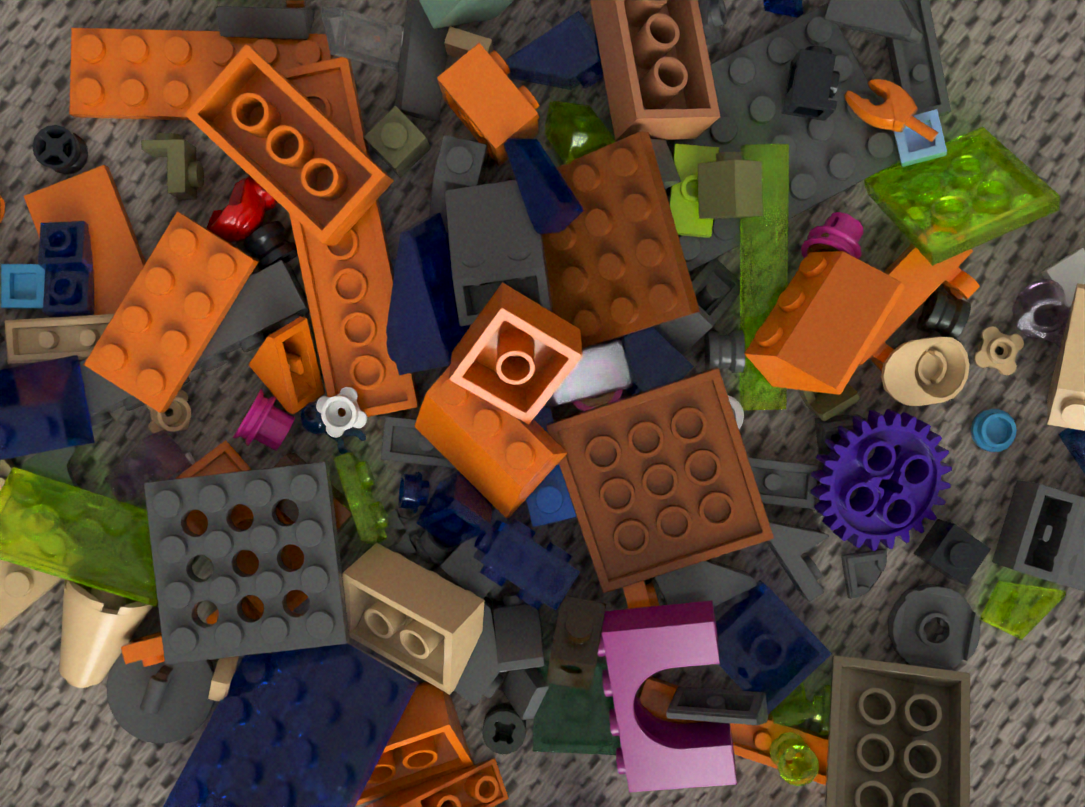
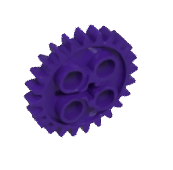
(881, 479)

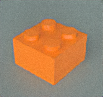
(489, 101)
(515, 354)

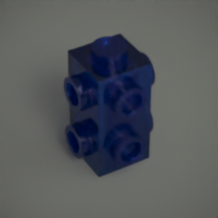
(515, 557)

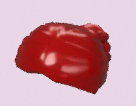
(243, 213)

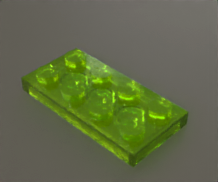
(76, 536)

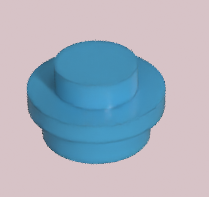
(993, 430)

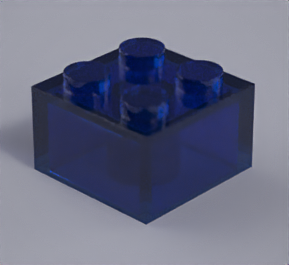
(767, 646)

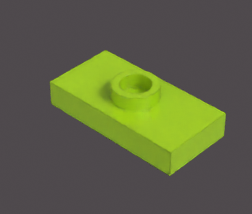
(684, 195)

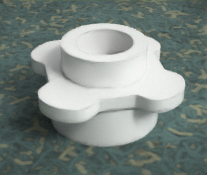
(329, 409)

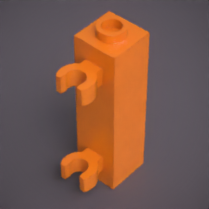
(920, 282)

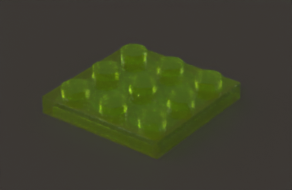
(962, 197)

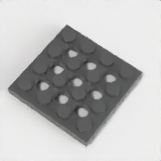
(181, 591)

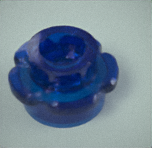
(413, 492)

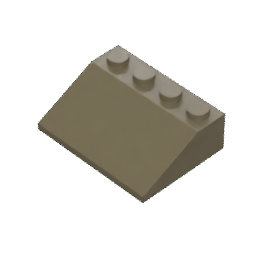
(897, 735)

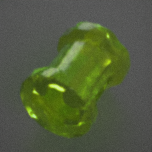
(800, 770)

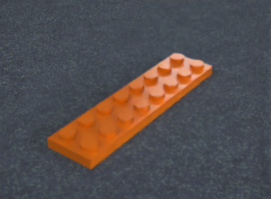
(352, 282)

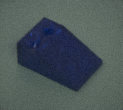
(423, 305)

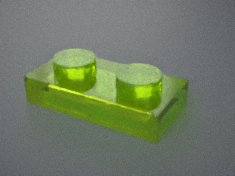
(367, 514)

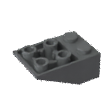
(493, 245)
(1044, 535)

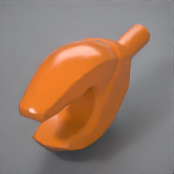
(894, 113)

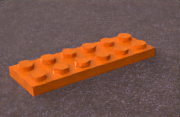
(164, 70)

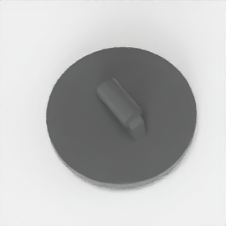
(160, 700)

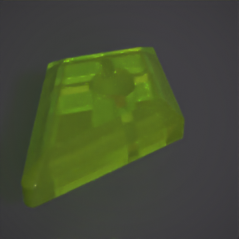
(1019, 607)

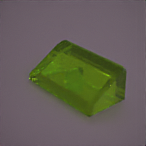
(575, 130)

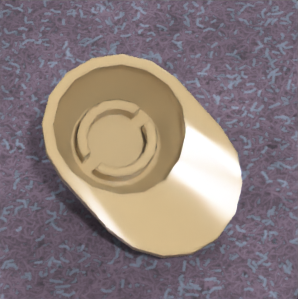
(926, 371)

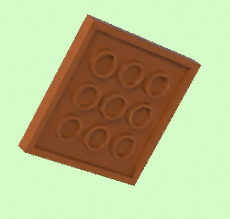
(622, 256)
(660, 480)

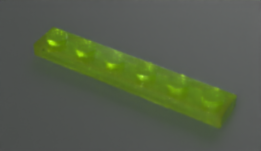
(764, 267)

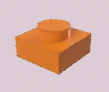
(144, 648)

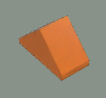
(290, 366)

